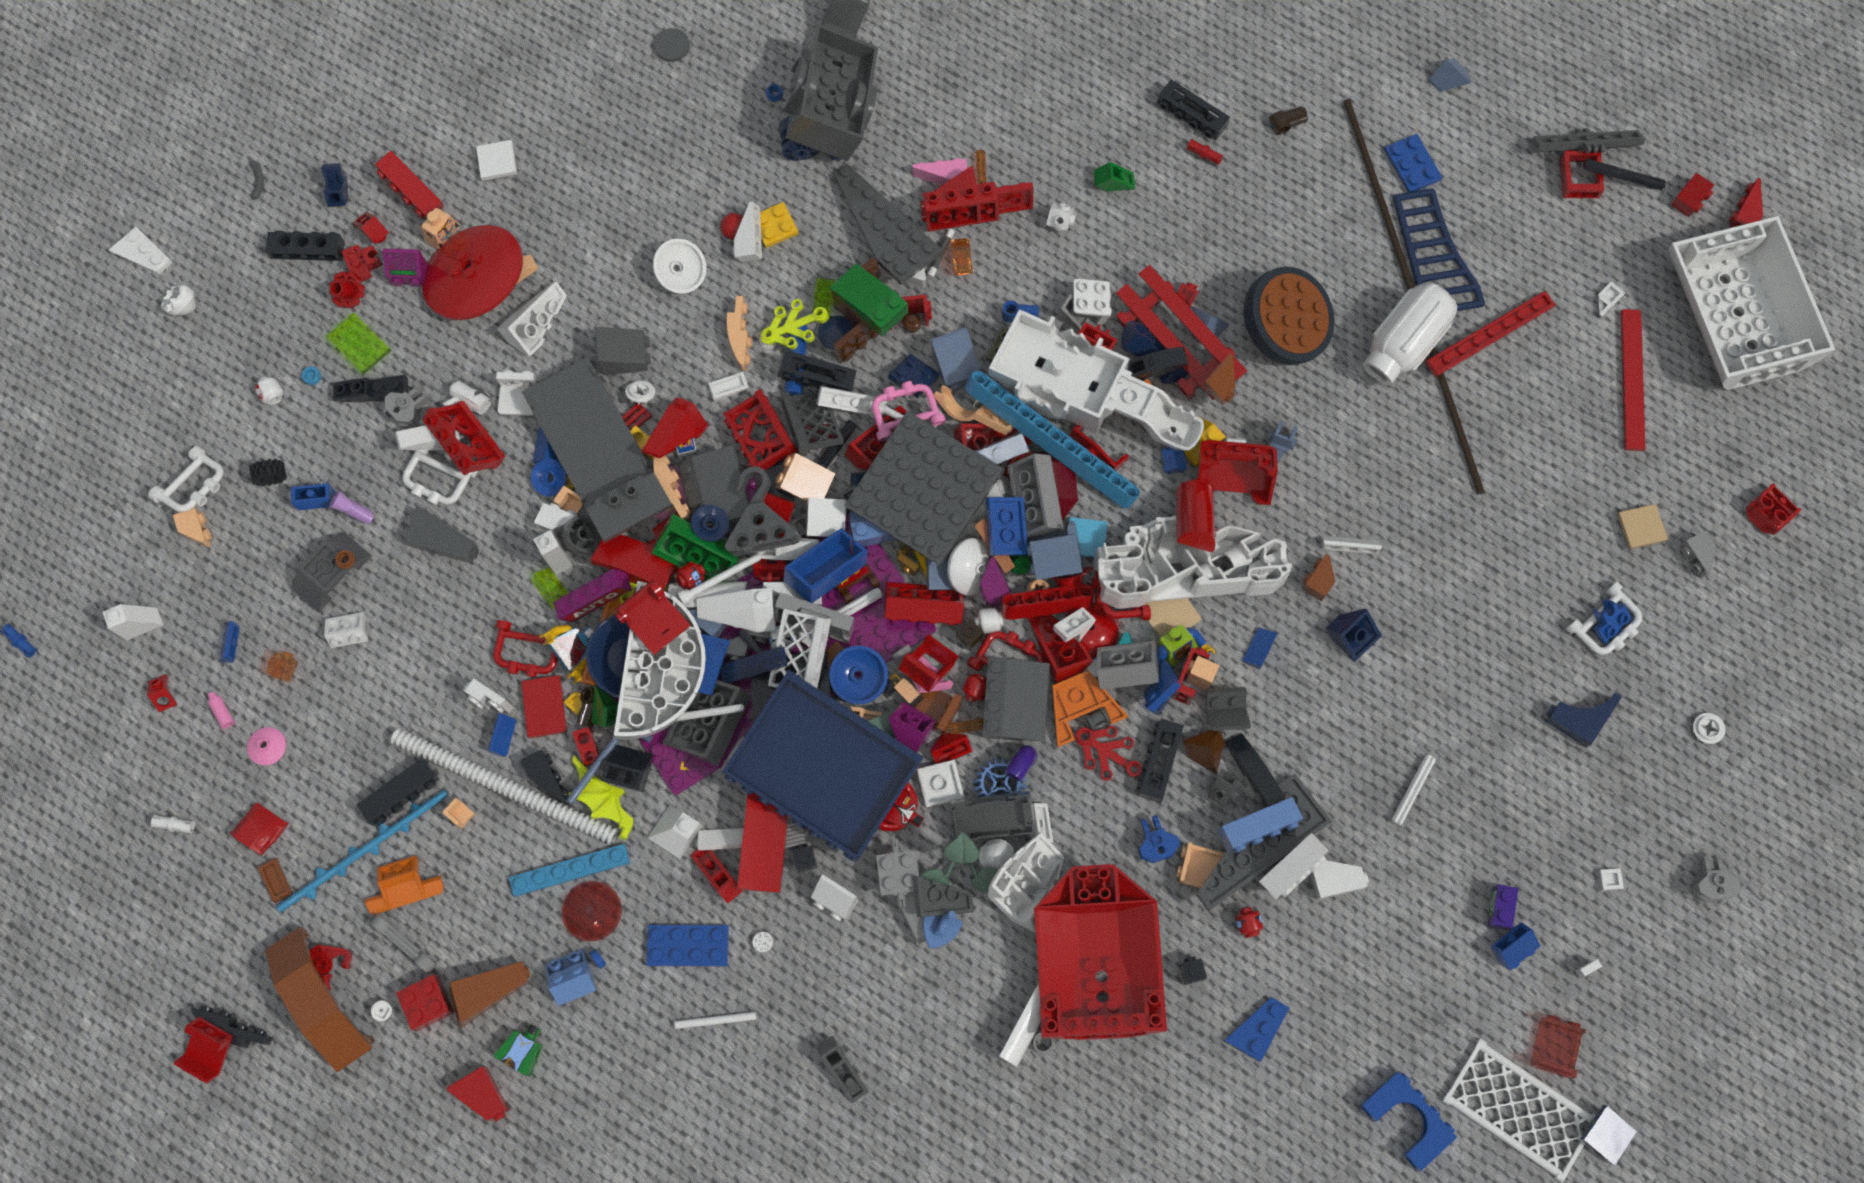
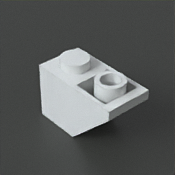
(553, 518)

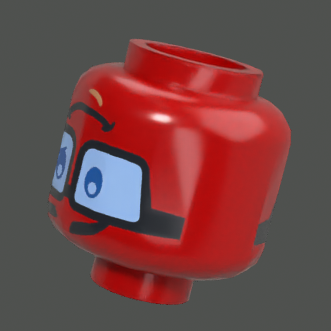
(690, 575)
(1248, 922)

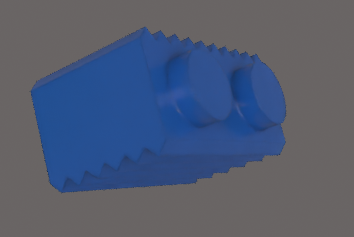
(312, 496)
(1515, 946)

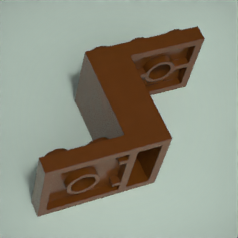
(862, 332)

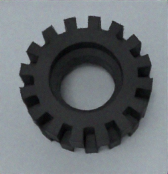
(267, 472)

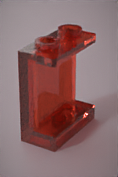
(1557, 1047)

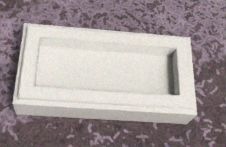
(728, 386)

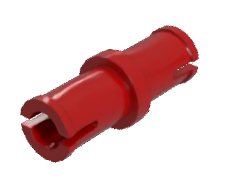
(1205, 152)

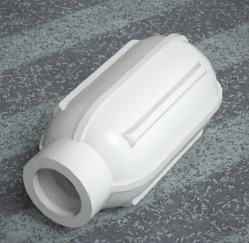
(1410, 332)

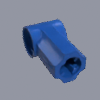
(1014, 306)

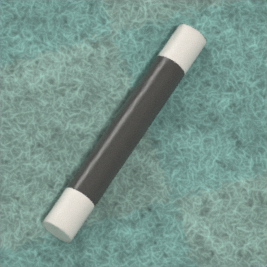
(935, 264)

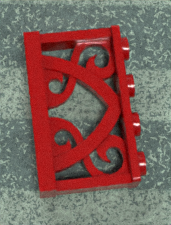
(763, 408)
(466, 423)

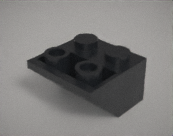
(628, 768)

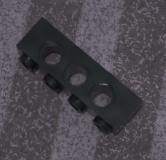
(277, 248)

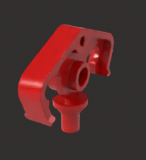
(323, 960)

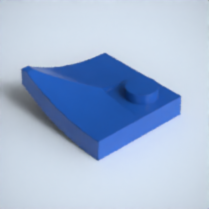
(1159, 692)

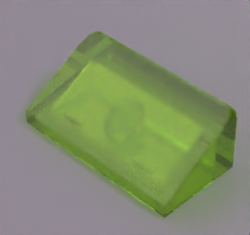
(549, 586)

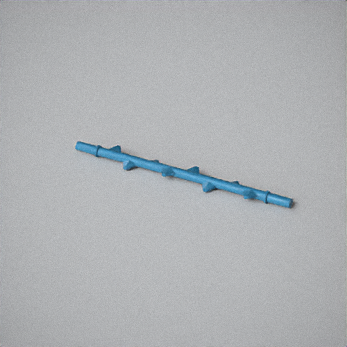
(354, 853)

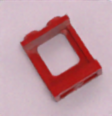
(922, 674)

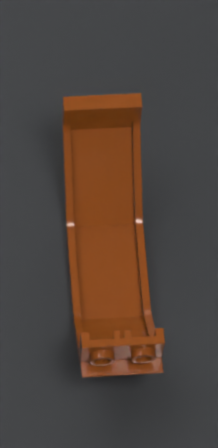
(312, 1002)

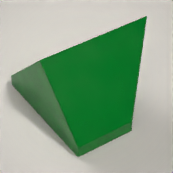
(604, 708)

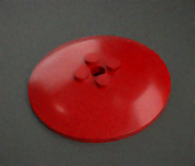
(472, 291)

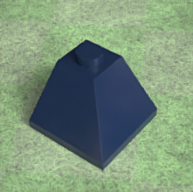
(1354, 632)

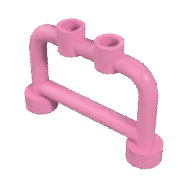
(907, 389)

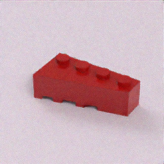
(407, 185)

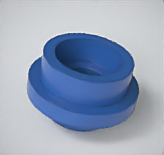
(774, 88)

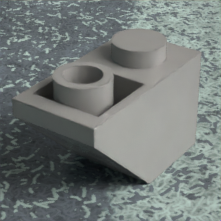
(1700, 552)

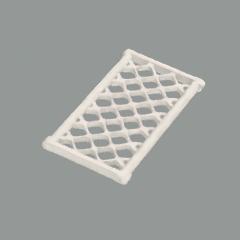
(1541, 1087)

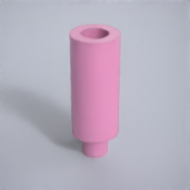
(220, 711)

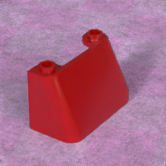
(1239, 468)

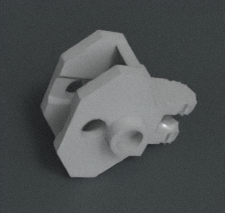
(404, 408)
(1715, 884)

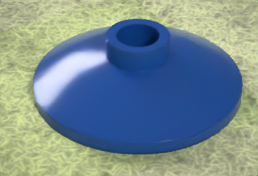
(540, 477)

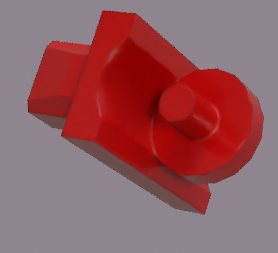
(769, 572)

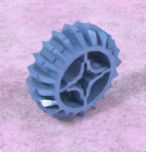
(993, 778)

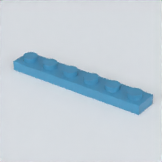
(569, 870)

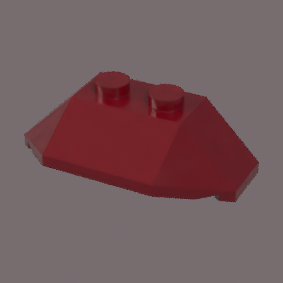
(1065, 485)

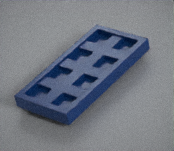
(688, 945)

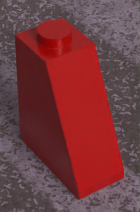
(480, 1094)

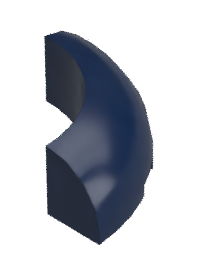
(1140, 342)

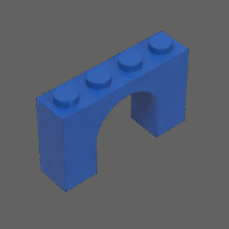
(1435, 1133)

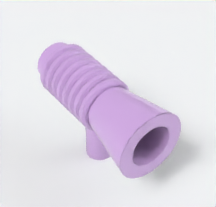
(351, 508)

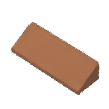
(1004, 561)

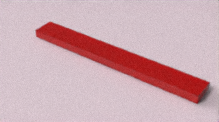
(1490, 334)
(1632, 380)

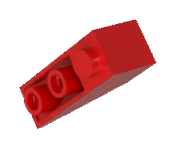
(1750, 206)

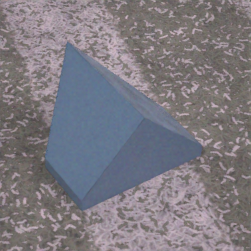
(1450, 75)
(1215, 324)

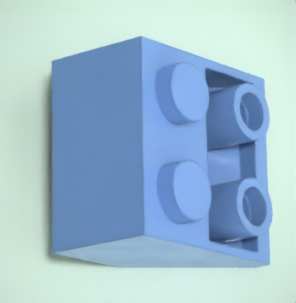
(570, 977)

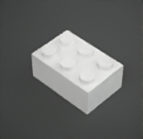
(1295, 867)

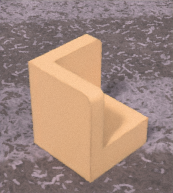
(569, 500)
(458, 813)

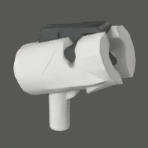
(473, 397)

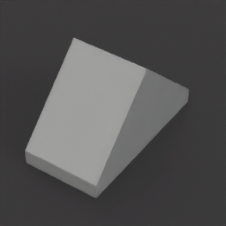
(1067, 315)

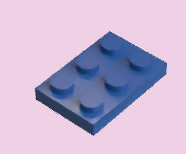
(1413, 163)
(1006, 526)

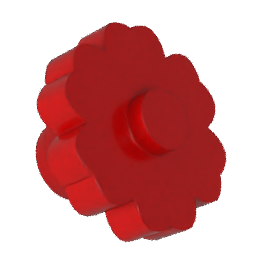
(346, 289)

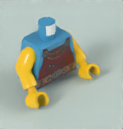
(569, 647)

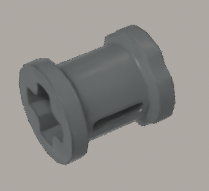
(1097, 718)

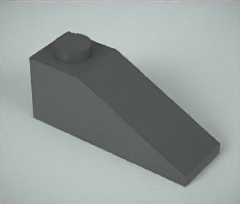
(841, 1069)

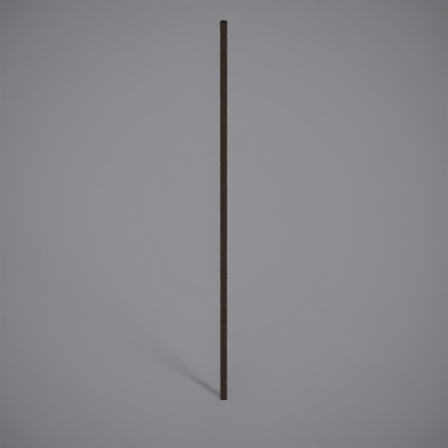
(1409, 284)

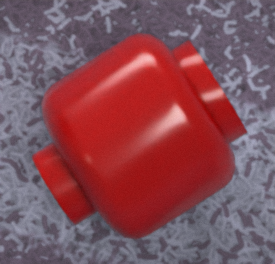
(975, 687)

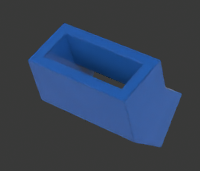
(1174, 461)

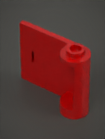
(650, 615)

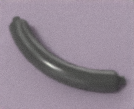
(259, 179)

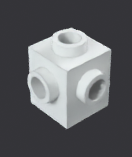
(1061, 216)

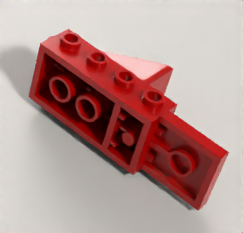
(964, 196)

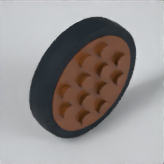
(1289, 316)

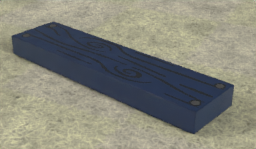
(754, 665)

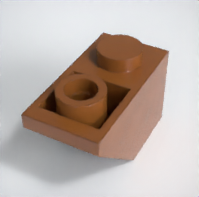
(1321, 580)

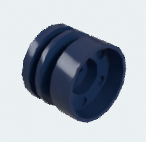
(792, 149)

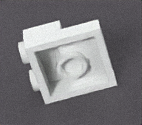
(485, 697)

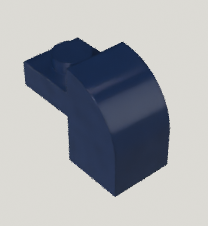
(336, 185)

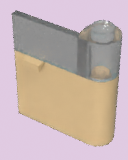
(1164, 617)

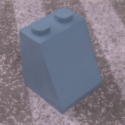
(954, 358)

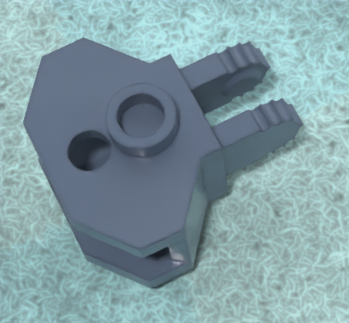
(1282, 443)

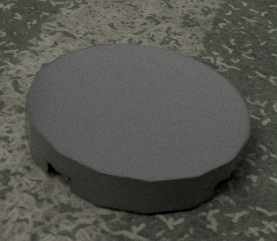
(672, 45)

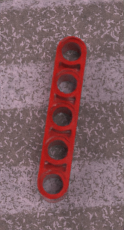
(1047, 601)

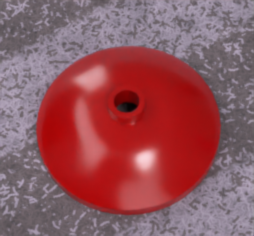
(1104, 632)

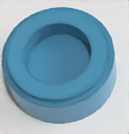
(311, 375)

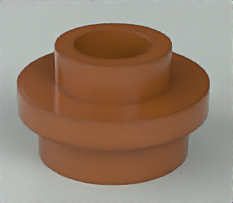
(341, 556)

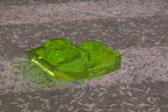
(823, 295)

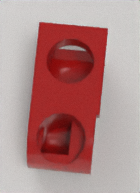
(586, 745)

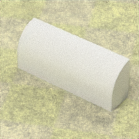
(718, 589)
(1023, 1031)

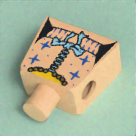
(438, 228)

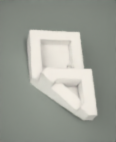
(1608, 298)

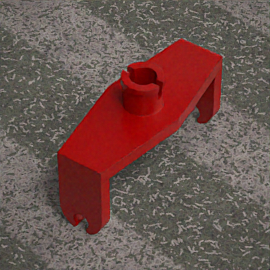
(1095, 449)

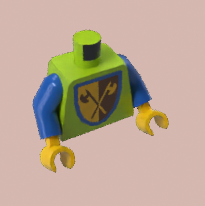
(1178, 644)

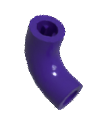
(1021, 762)

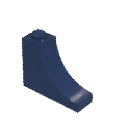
(1581, 723)

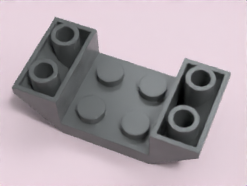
(321, 574)

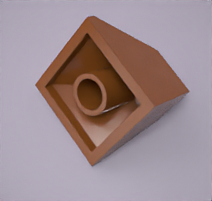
(1221, 382)

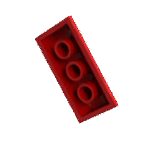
(917, 604)

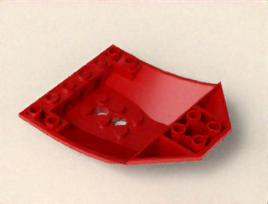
(1092, 925)

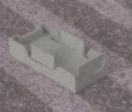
(841, 624)

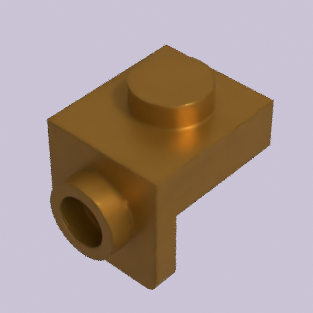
(907, 564)

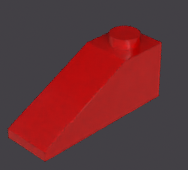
(716, 874)

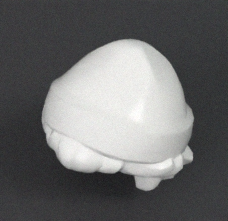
(179, 301)
(995, 854)

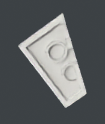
(140, 250)

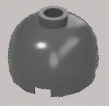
(581, 534)

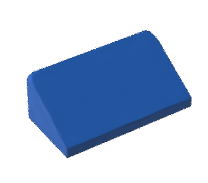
(229, 642)
(1259, 648)
(502, 735)

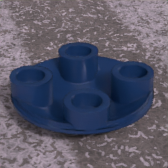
(833, 330)

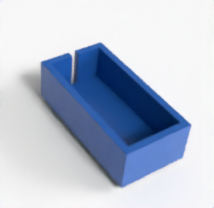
(825, 566)

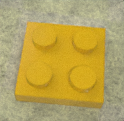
(776, 225)

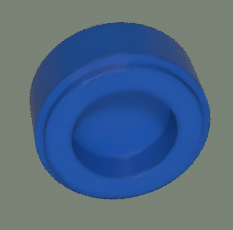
(597, 958)

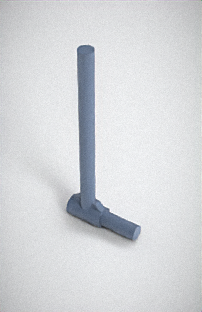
(594, 768)

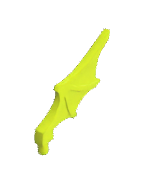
(603, 800)

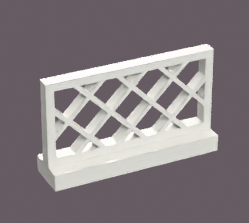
(816, 650)

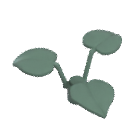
(962, 851)

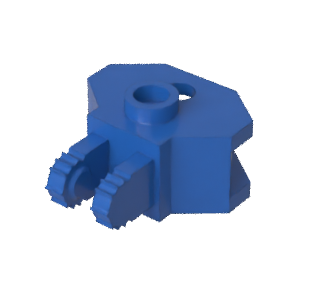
(1157, 840)

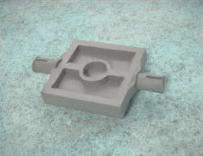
(897, 873)

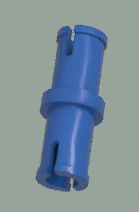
(19, 640)

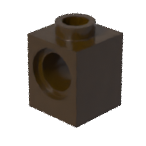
(969, 634)

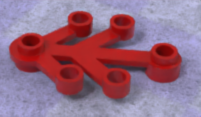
(1105, 750)

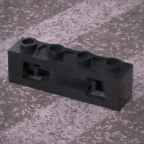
(1193, 110)
(790, 368)
(1168, 729)

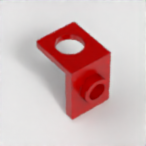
(159, 688)

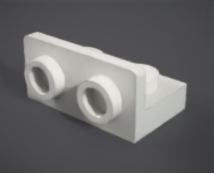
(345, 630)

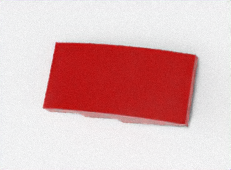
(634, 559)

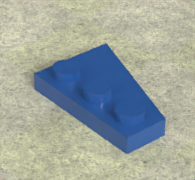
(1259, 1029)

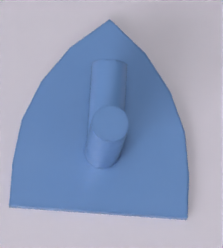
(940, 929)

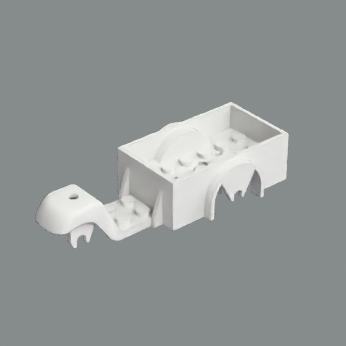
(1063, 382)

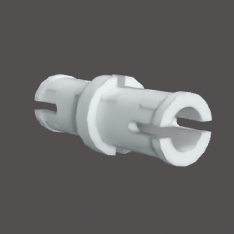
(172, 824)

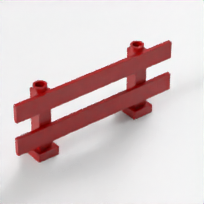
(1142, 310)

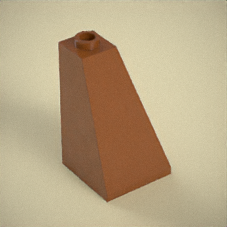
(483, 991)

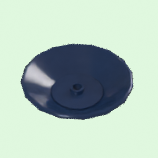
(607, 655)

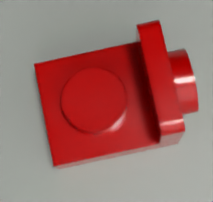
(1188, 293)

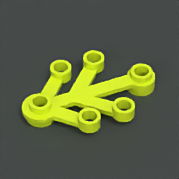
(791, 325)

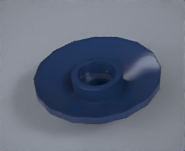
(712, 514)

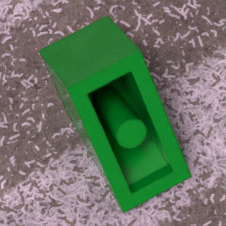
(1114, 178)

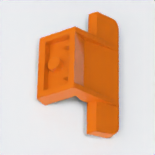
(402, 885)

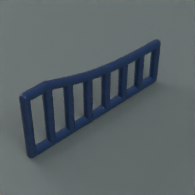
(1446, 239)

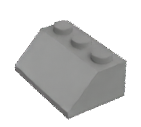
(1127, 665)

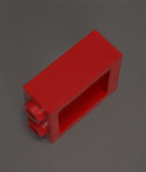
(1580, 190)

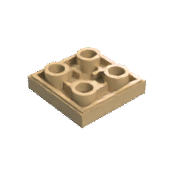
(1642, 526)

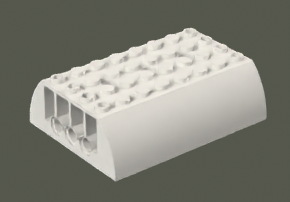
(1768, 292)

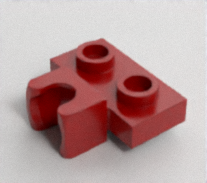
(361, 261)

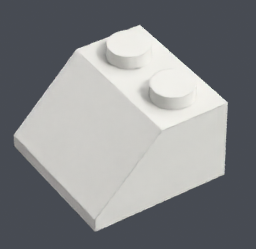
(834, 898)

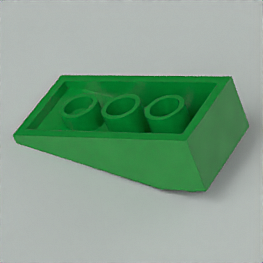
(870, 299)

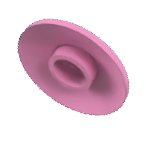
(272, 752)

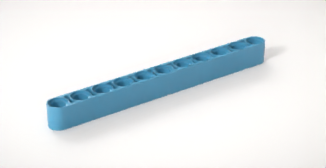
(1052, 439)

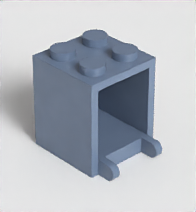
(1056, 554)

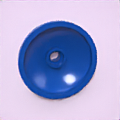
(872, 670)

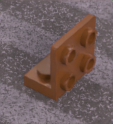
(941, 708)

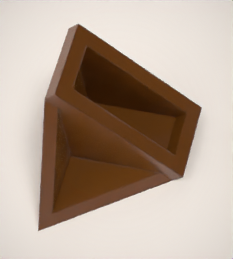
(1206, 749)

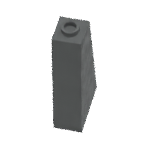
(437, 537)

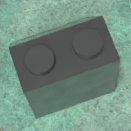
(622, 350)

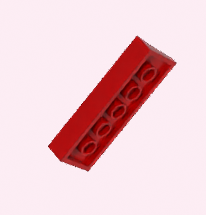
(762, 847)

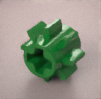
(1021, 564)

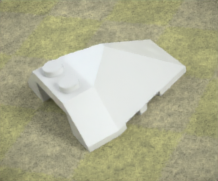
(1026, 880)

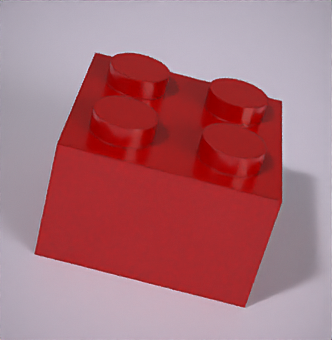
(425, 1002)

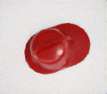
(1072, 579)

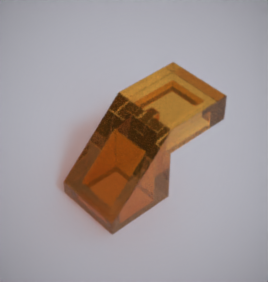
(961, 256)

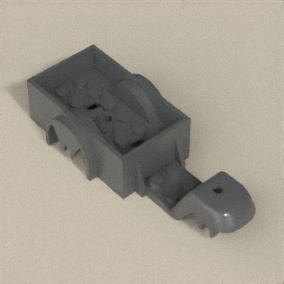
(823, 85)

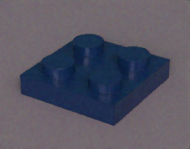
(913, 370)

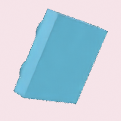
(1090, 535)

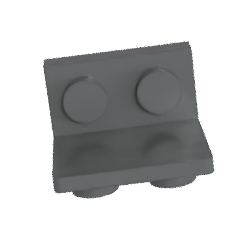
(1227, 709)

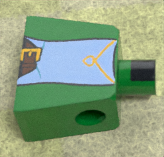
(521, 1050)

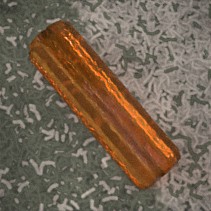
(981, 166)
(966, 726)

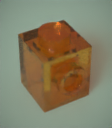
(282, 666)

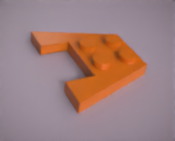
(1078, 697)

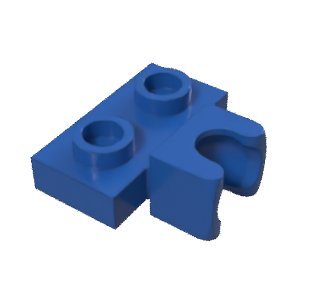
(1611, 620)

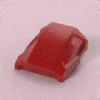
(1771, 510)
(259, 829)

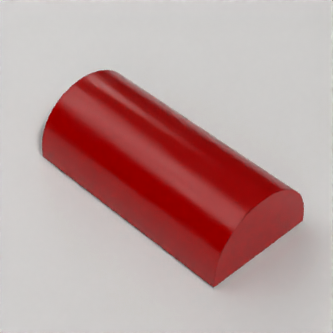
(1195, 515)

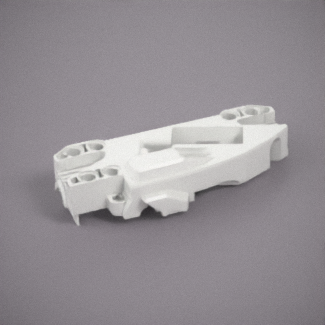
(1143, 568)

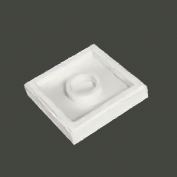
(940, 783)

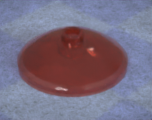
(604, 915)

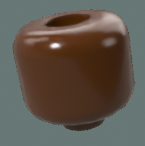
(912, 323)

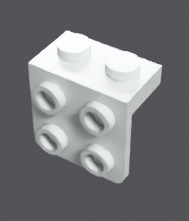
(1092, 299)
(510, 396)

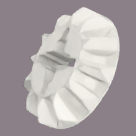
(643, 387)
(1715, 724)

